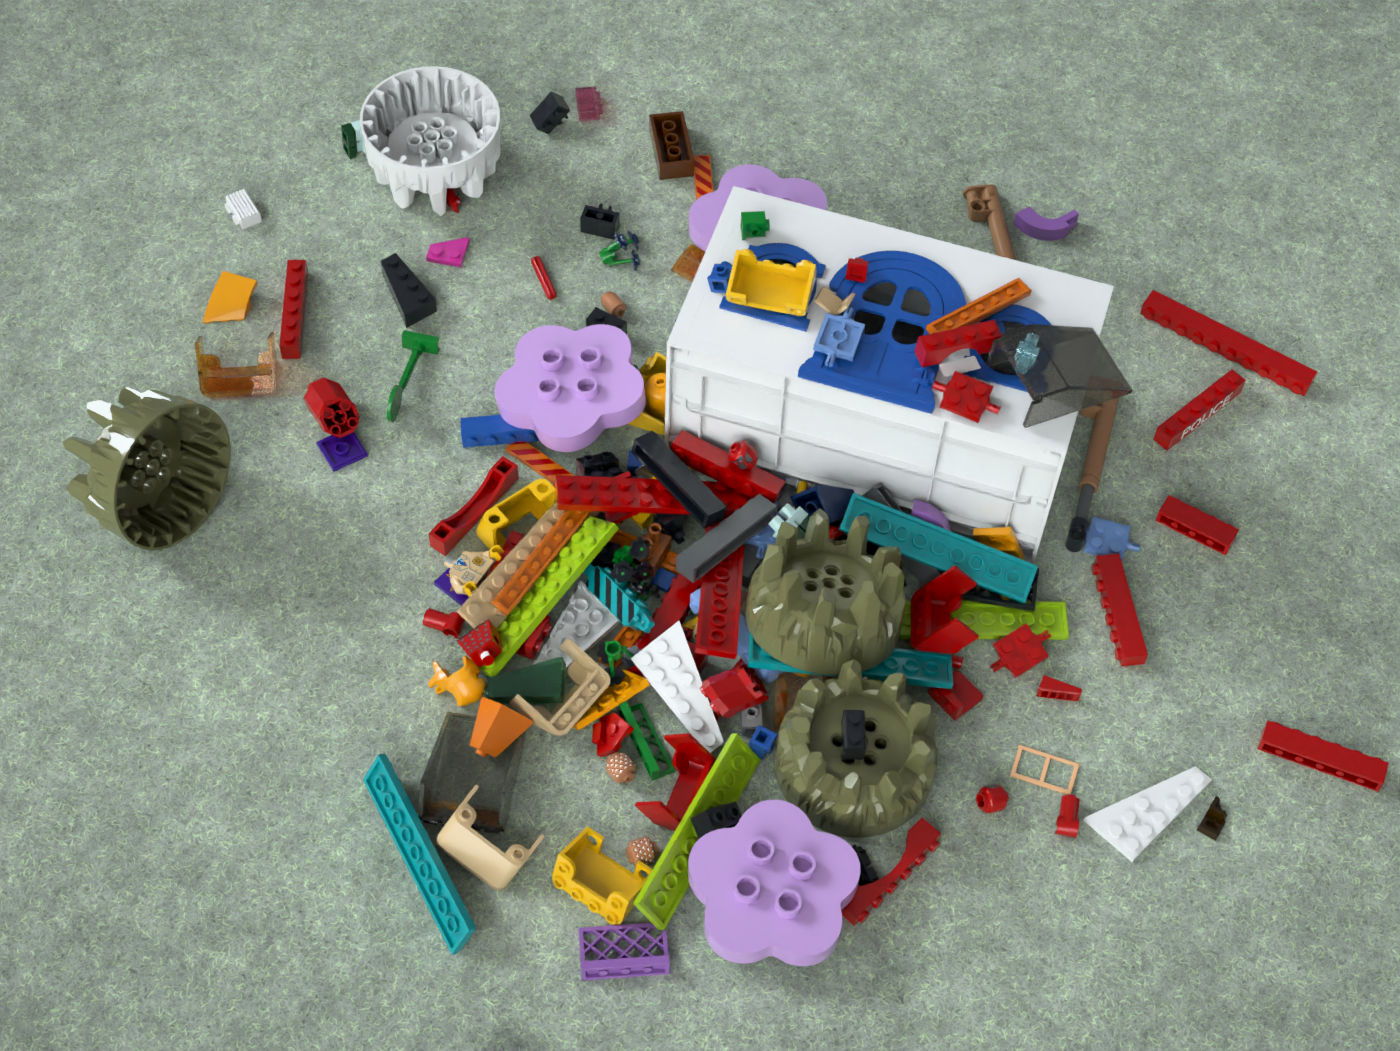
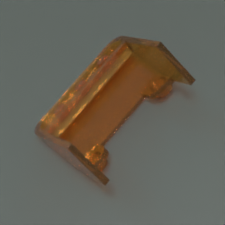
(236, 380)

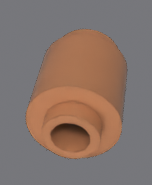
(613, 304)

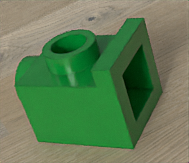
(754, 224)

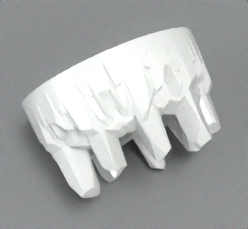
(431, 134)

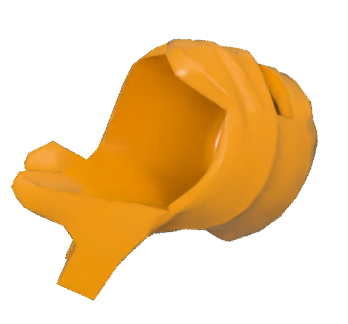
(462, 684)

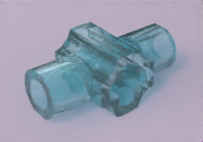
(1026, 353)

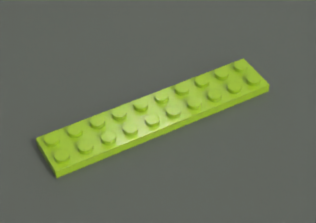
(550, 588)
(999, 621)
(670, 874)

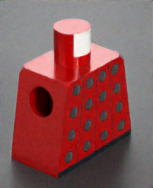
(482, 643)

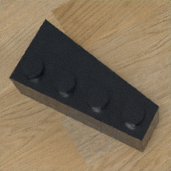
(407, 290)

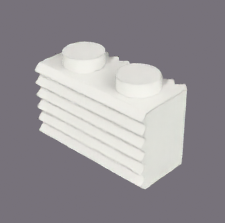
(243, 209)

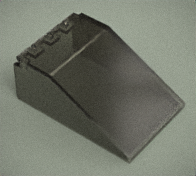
(1068, 372)
(457, 769)

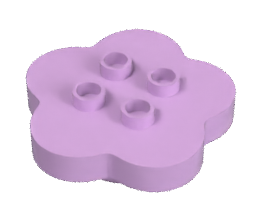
(708, 208)
(571, 385)
(773, 886)

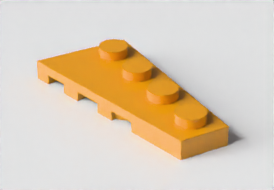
(612, 698)

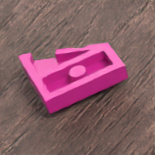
(448, 252)

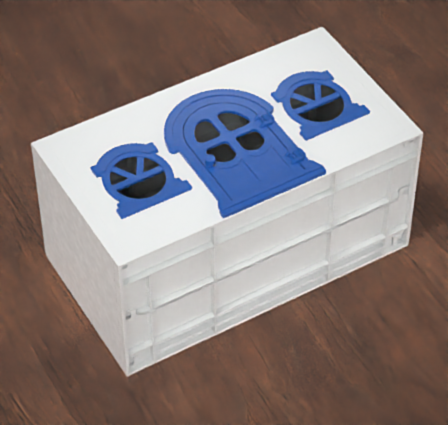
(877, 418)

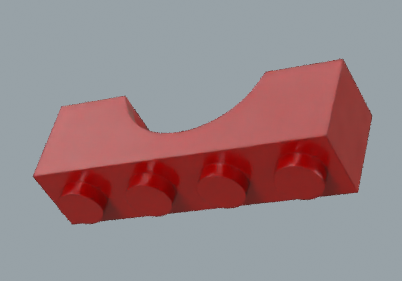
(935, 347)

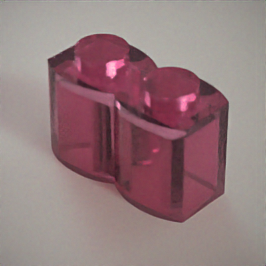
(587, 103)

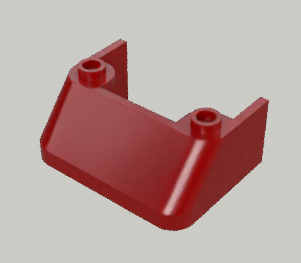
(931, 614)
(693, 764)

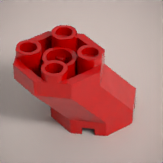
(331, 407)
(734, 691)

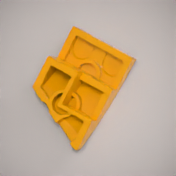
(230, 298)
(1000, 539)

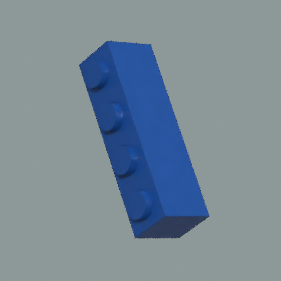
(492, 431)

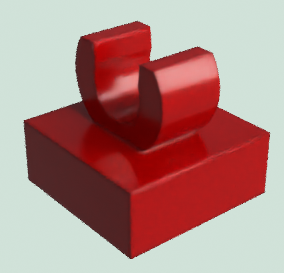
(857, 269)

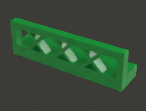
(641, 743)

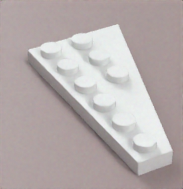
(583, 621)
(674, 676)
(1143, 816)

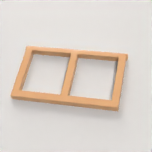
(1041, 782)

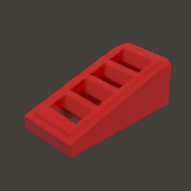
(1057, 689)

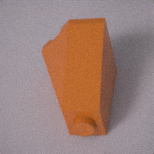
(496, 728)

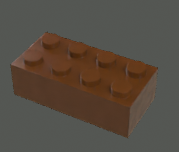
(671, 145)

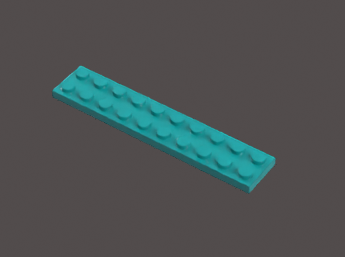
(942, 548)
(919, 667)
(419, 854)

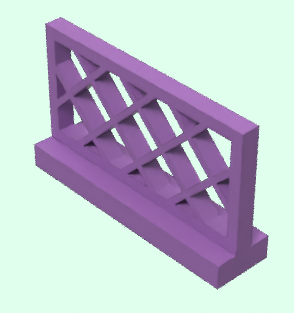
(624, 965)

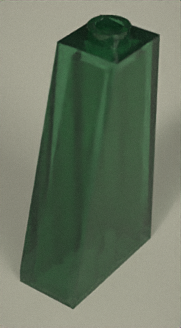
(534, 683)

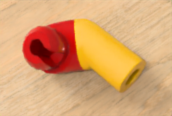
(688, 627)

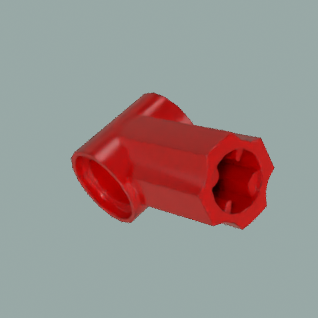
(449, 624)
(1067, 820)

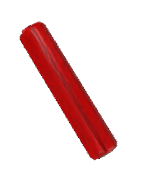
(543, 277)

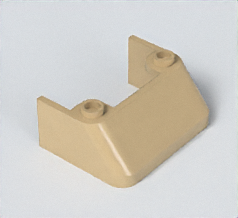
(589, 684)
(478, 853)

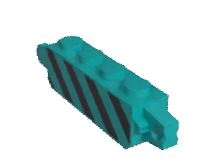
(618, 598)

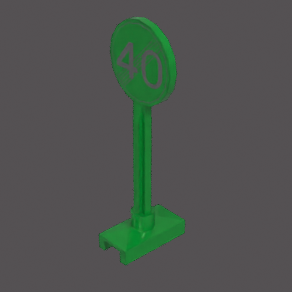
(418, 343)

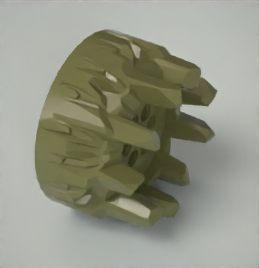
(152, 467)
(826, 598)
(857, 797)

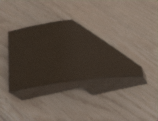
(1213, 820)

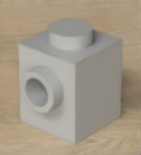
(750, 720)

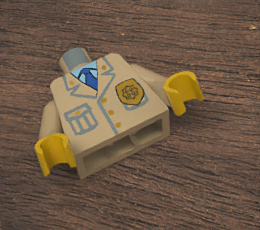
(471, 569)

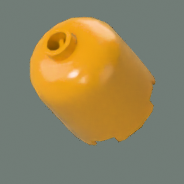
(655, 395)

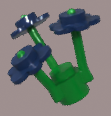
(608, 254)

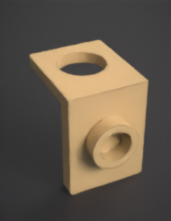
(831, 302)

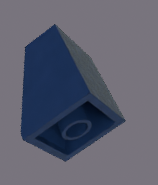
(828, 498)

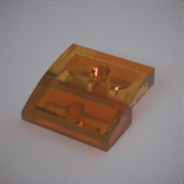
(689, 262)
(780, 701)

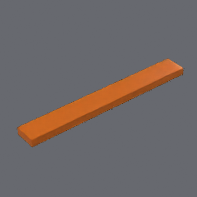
(538, 560)

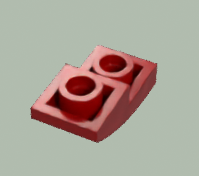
(453, 200)

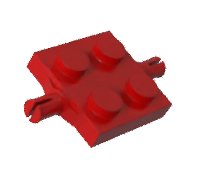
(966, 397)
(1020, 651)

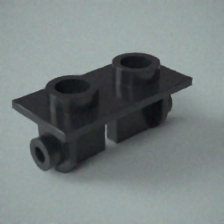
(867, 875)

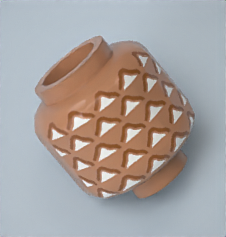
(621, 767)
(642, 850)

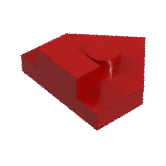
(610, 733)

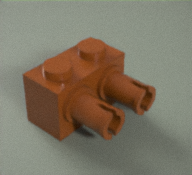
(658, 548)

